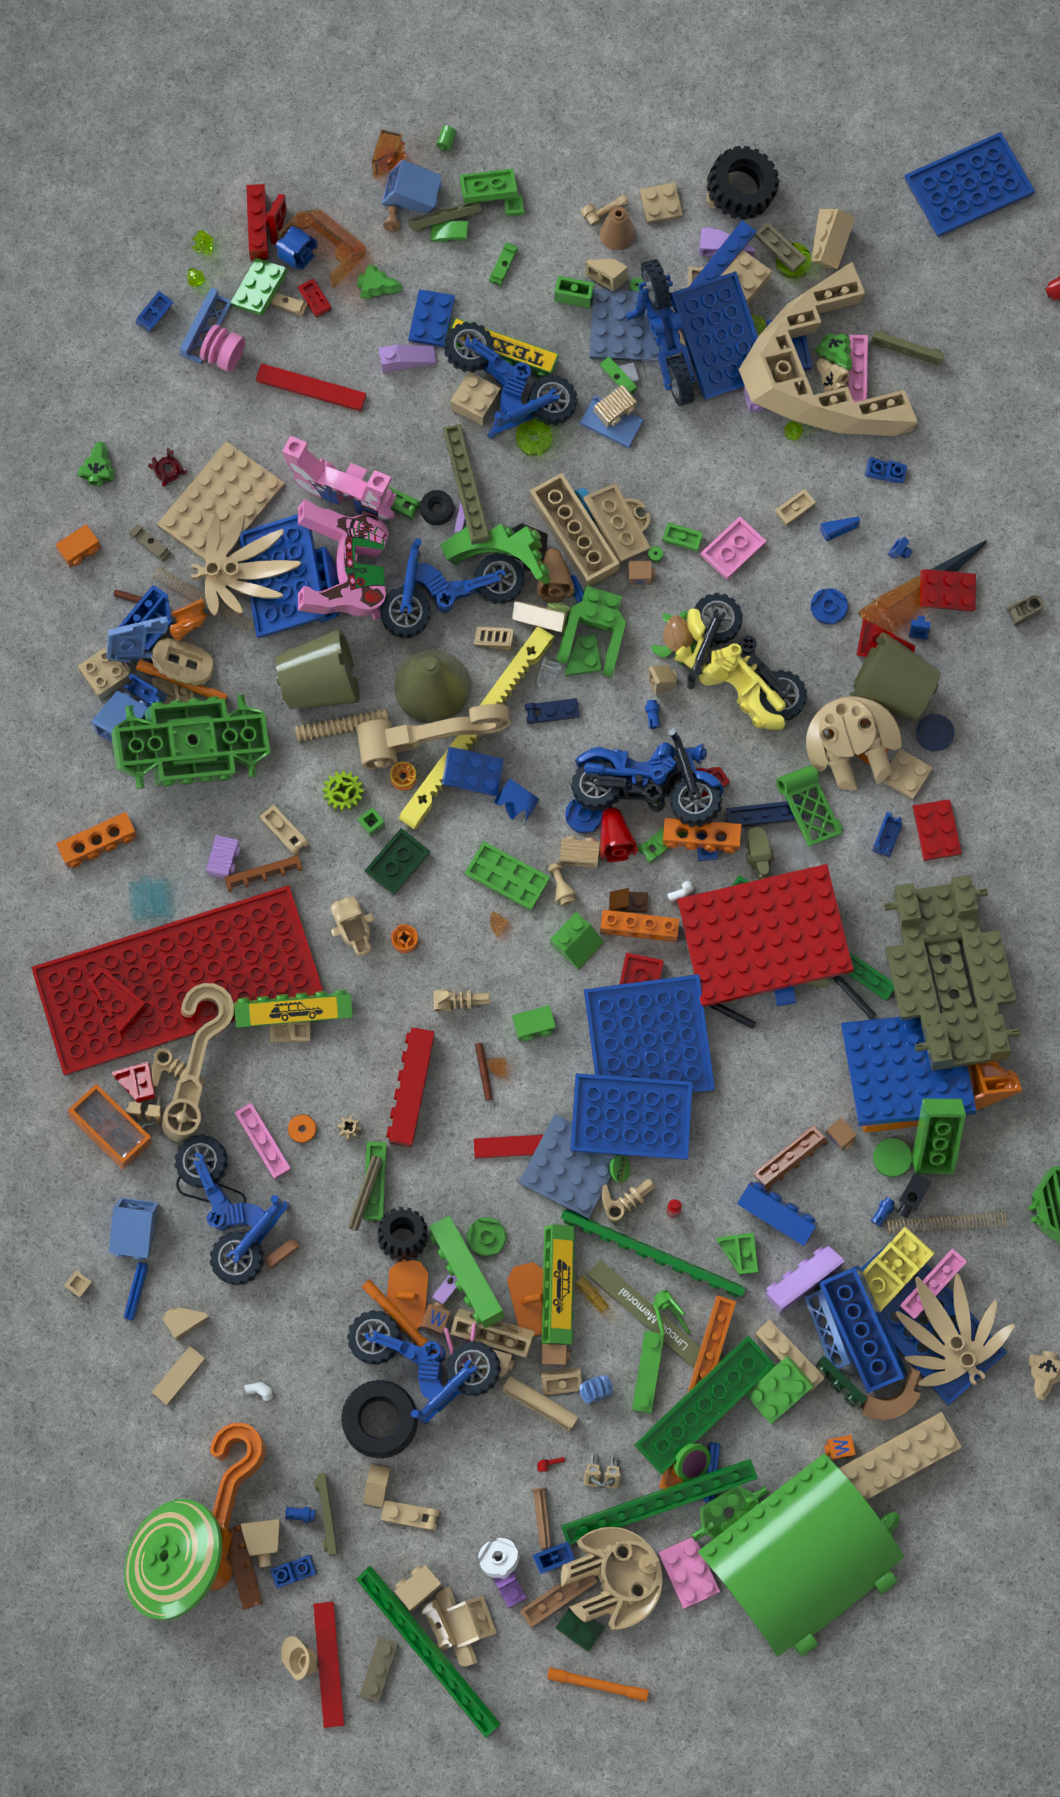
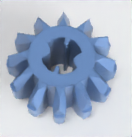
(596, 1389)

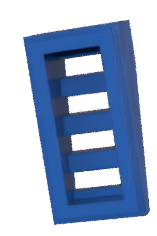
(838, 527)

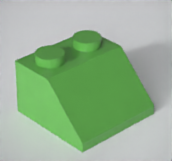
(576, 940)

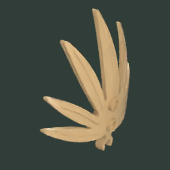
(225, 571)
(959, 1351)

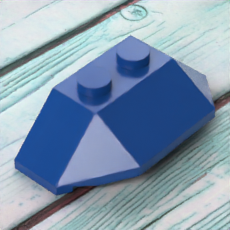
(328, 575)
(151, 606)

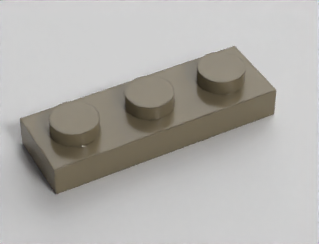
(780, 247)
(378, 1669)

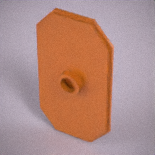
(408, 1290)
(526, 1295)

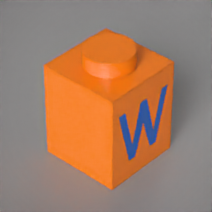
(839, 1448)

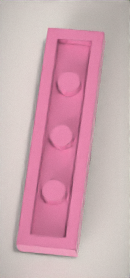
(858, 380)
(262, 1141)
(935, 1281)

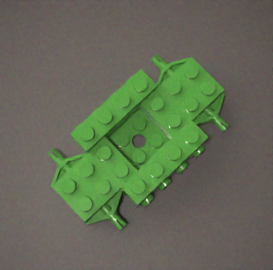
(163, 744)

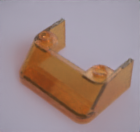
(348, 250)

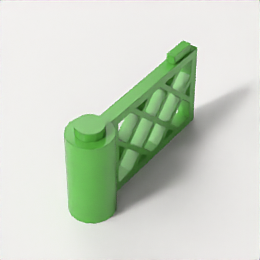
(803, 781)

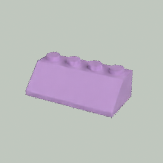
(804, 1279)

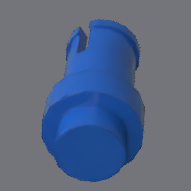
(652, 710)
(885, 1208)
(304, 1514)

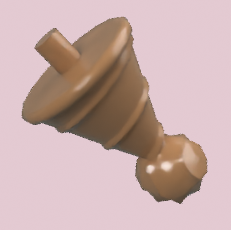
(392, 222)

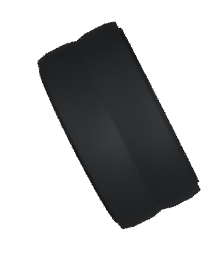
(437, 497)

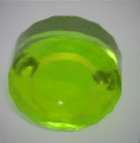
(195, 277)
(793, 431)

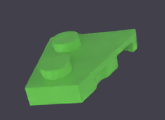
(584, 656)
(741, 1252)

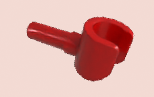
(542, 1465)

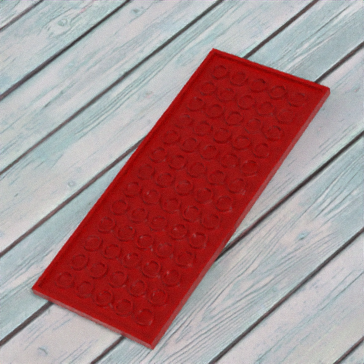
(243, 946)

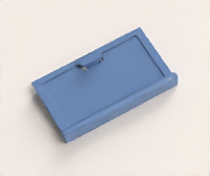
(622, 433)

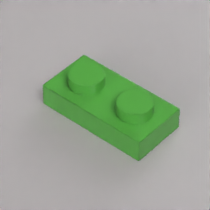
(682, 537)

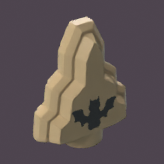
(832, 375)
(1045, 1372)

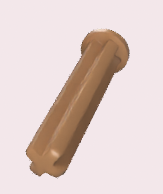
(542, 1517)

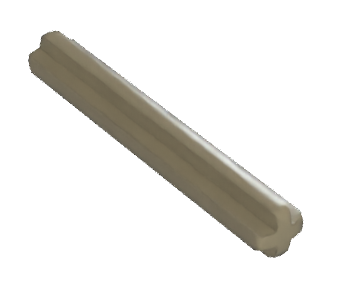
(365, 1193)

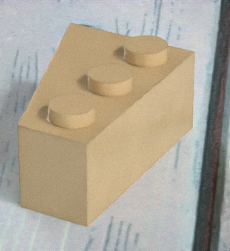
(831, 237)

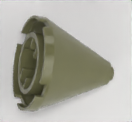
(431, 686)

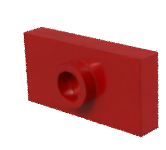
(314, 298)

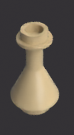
(564, 893)

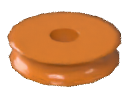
(302, 1120)

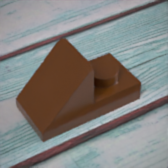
(627, 901)

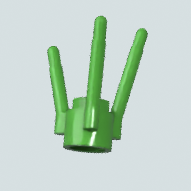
(665, 1301)

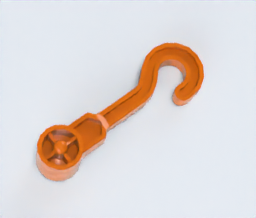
(230, 1483)

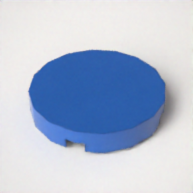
(829, 606)
(580, 819)

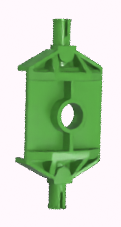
(712, 1516)

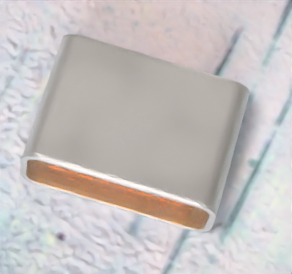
(630, 371)

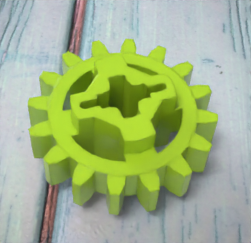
(335, 793)

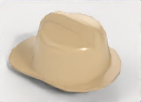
(298, 1658)

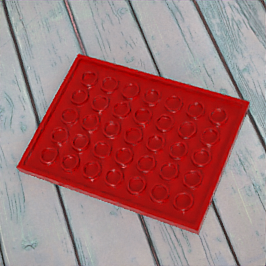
(765, 935)

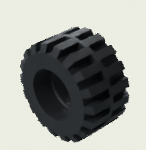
(402, 1248)

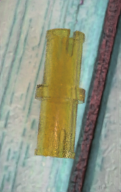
(592, 1294)

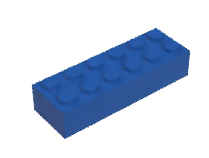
(863, 1329)

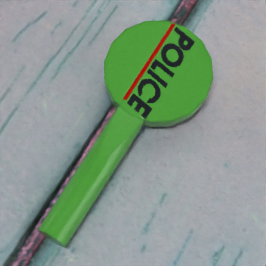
(619, 1168)

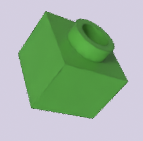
(371, 815)

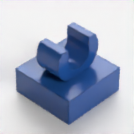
(900, 549)
(919, 628)

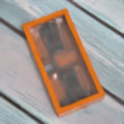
(109, 1126)

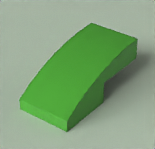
(449, 231)

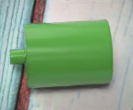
(446, 138)

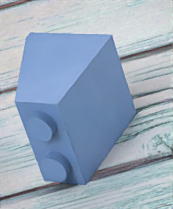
(412, 187)
(115, 712)
(133, 1228)

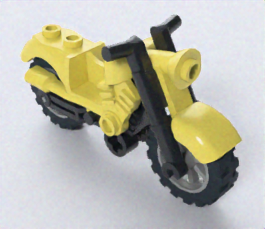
(758, 688)

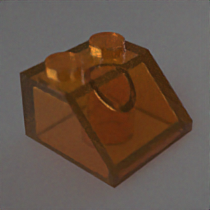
(387, 153)

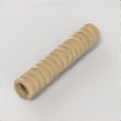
(337, 725)

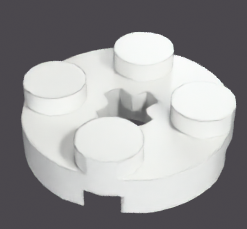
(501, 1568)

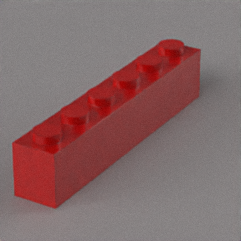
(411, 1087)

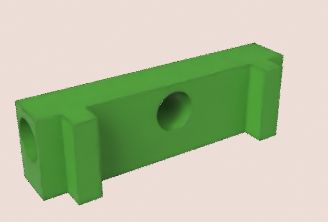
(506, 257)
(613, 371)

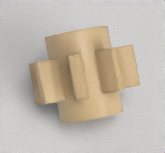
(348, 1133)

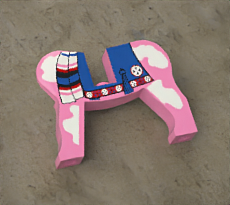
(328, 483)

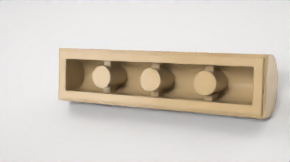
(540, 1403)

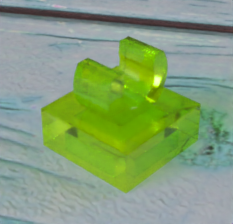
(203, 242)

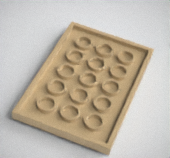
(226, 486)

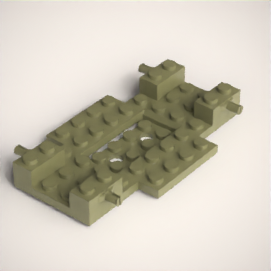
(939, 920)

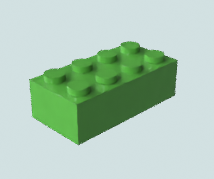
(938, 1136)

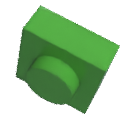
(514, 206)

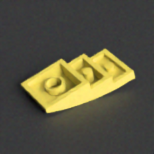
(896, 1266)

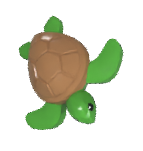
(675, 636)

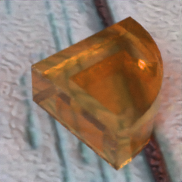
(497, 923)
(497, 1066)

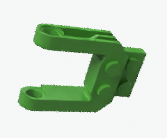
(599, 611)

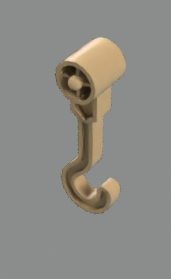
(381, 742)
(182, 1114)

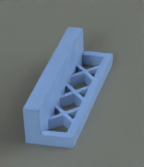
(201, 319)
(839, 1345)

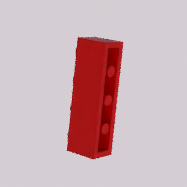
(257, 222)

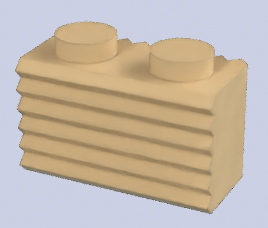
(615, 406)
(579, 852)

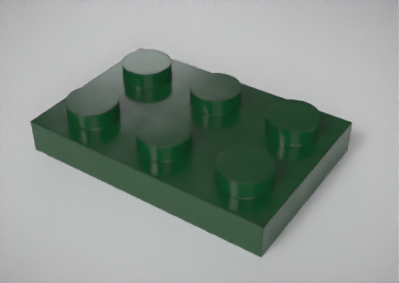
(397, 861)
(840, 1383)

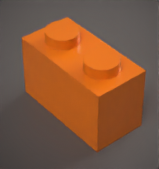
(78, 546)

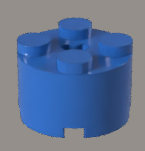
(296, 248)

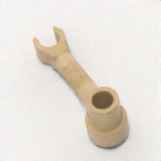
(592, 214)

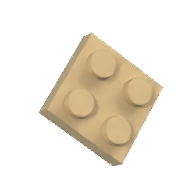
(661, 203)
(907, 774)

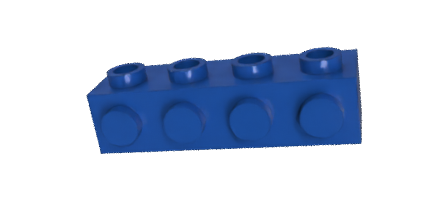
(778, 1213)

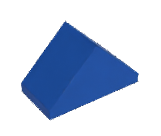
(553, 1558)

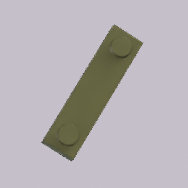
(467, 209)
(907, 348)
(330, 1542)

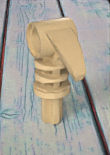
(444, 999)
(170, 1066)
(626, 1203)

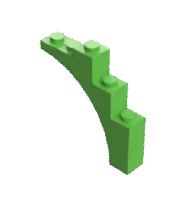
(502, 540)

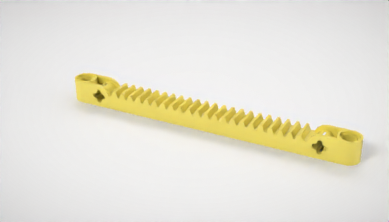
(538, 643)

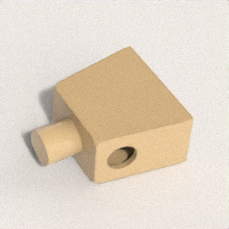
(262, 1540)

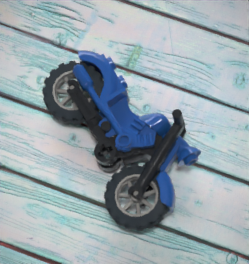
(618, 777)

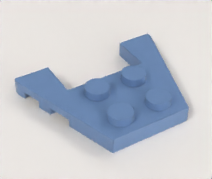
(129, 641)

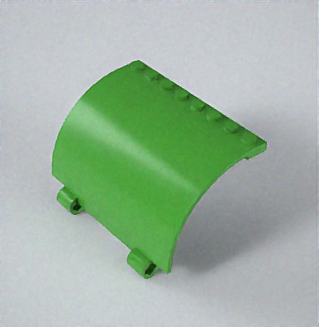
(804, 1556)

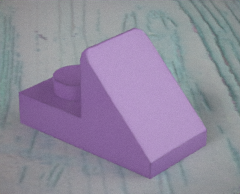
(510, 1590)

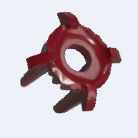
(160, 472)

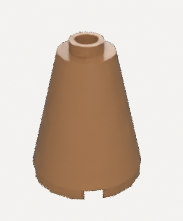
(617, 230)
(560, 583)

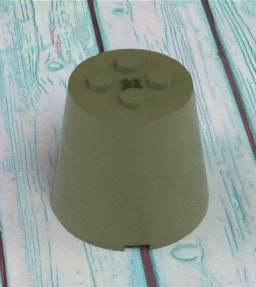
(318, 673)
(897, 679)

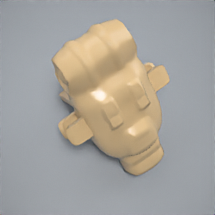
(352, 924)

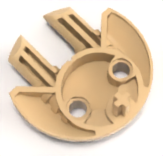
(852, 738)
(617, 1575)

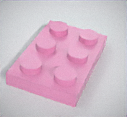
(733, 548)
(688, 1573)

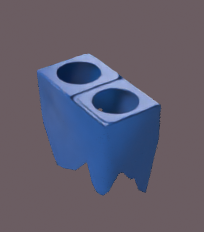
(516, 799)

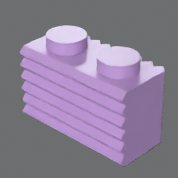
(223, 857)

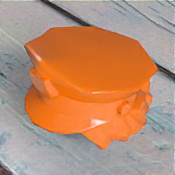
(188, 619)

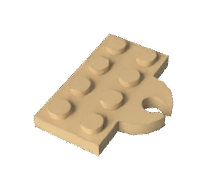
(619, 521)

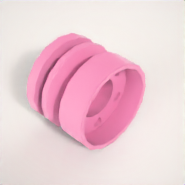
(222, 348)

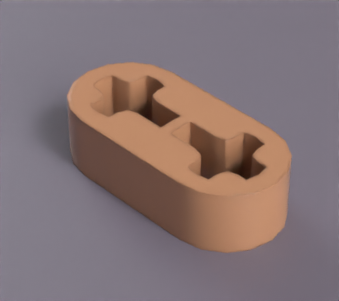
(281, 1253)

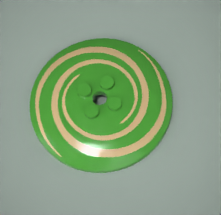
(194, 1550)

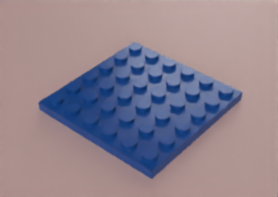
(651, 1031)
(894, 1078)

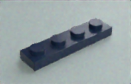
(762, 814)

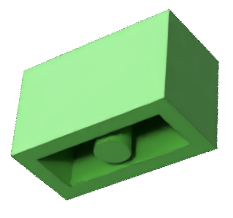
(574, 292)
(534, 1023)

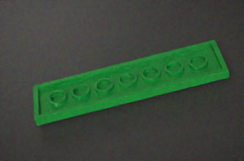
(704, 1404)

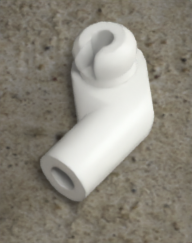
(687, 890)
(260, 1388)

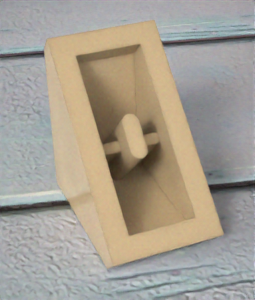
(376, 1485)

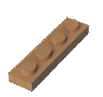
(554, 1599)

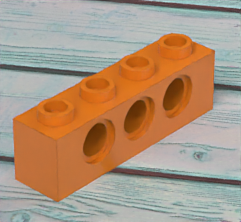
(85, 838)
(691, 842)
(639, 926)

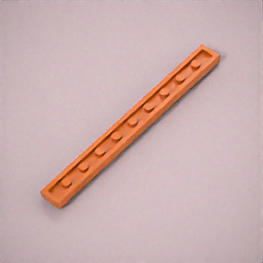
(706, 1360)

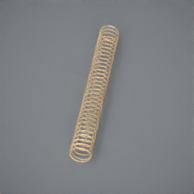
(251, 622)
(1004, 1224)

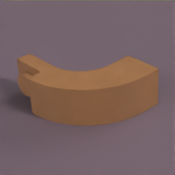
(897, 1405)

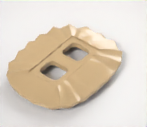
(185, 652)

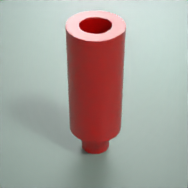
(674, 1208)

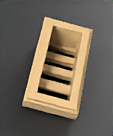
(493, 644)

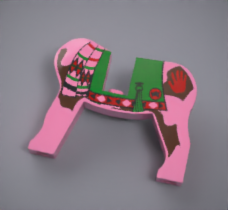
(360, 585)

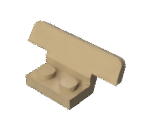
(468, 1623)

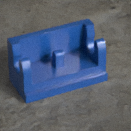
(154, 311)
(145, 691)
(887, 835)

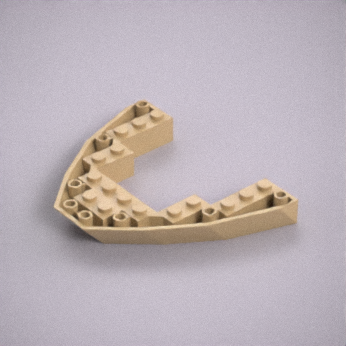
(780, 384)

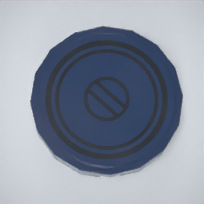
(935, 732)

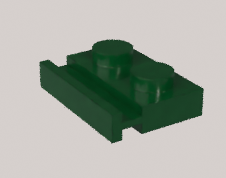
(580, 1632)

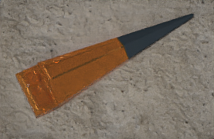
(899, 604)

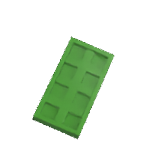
(507, 876)

